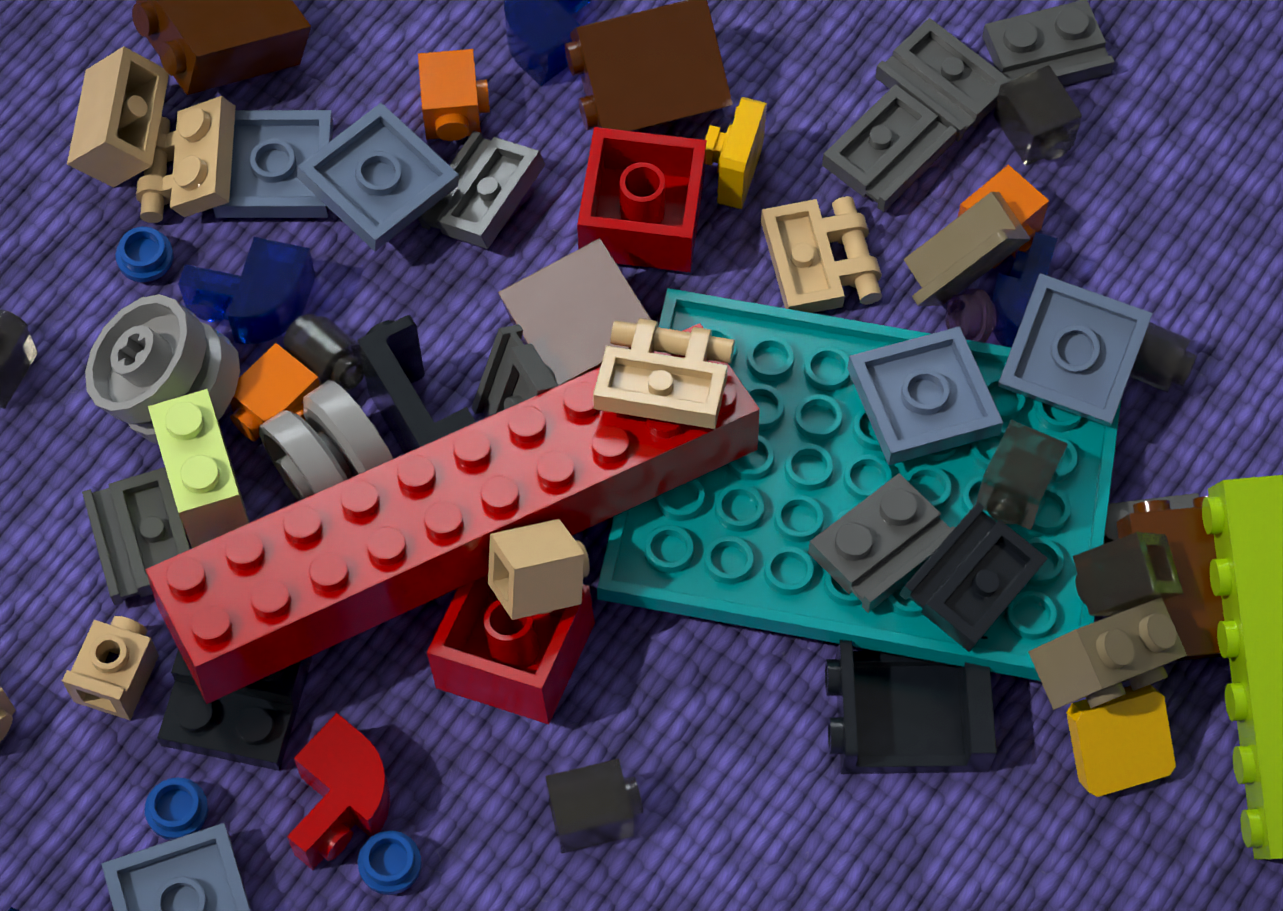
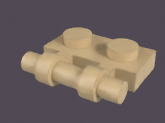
(201, 162)
(804, 260)
(663, 385)

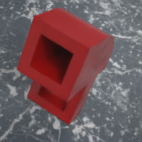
(353, 787)

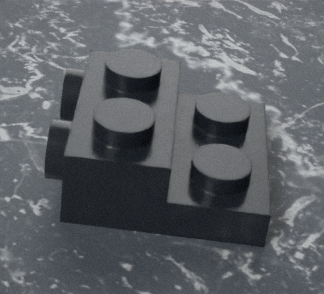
(239, 727)

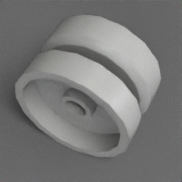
(155, 355)
(325, 448)

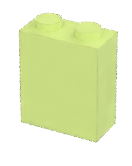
(198, 467)

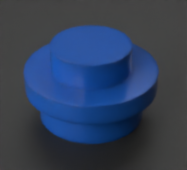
(144, 254)
(176, 808)
(389, 862)

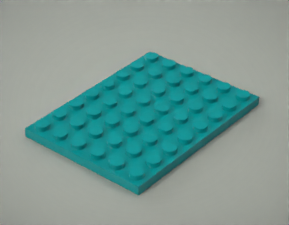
(741, 534)

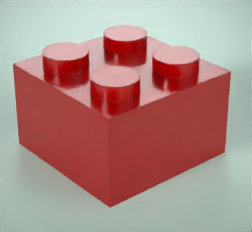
(643, 197)
(506, 661)

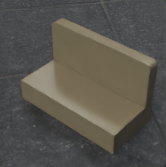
(965, 250)

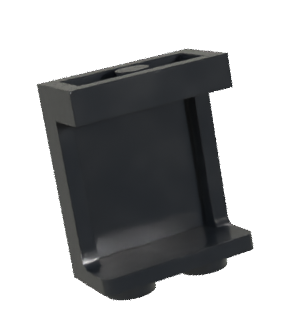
(390, 366)
(909, 714)

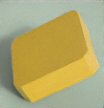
(737, 151)
(1121, 741)

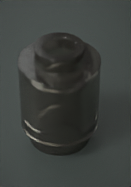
(325, 350)
(1163, 358)

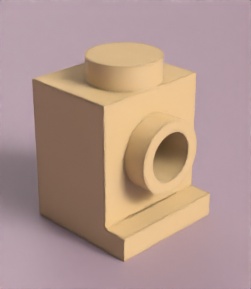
(118, 684)

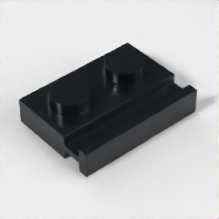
(973, 576)

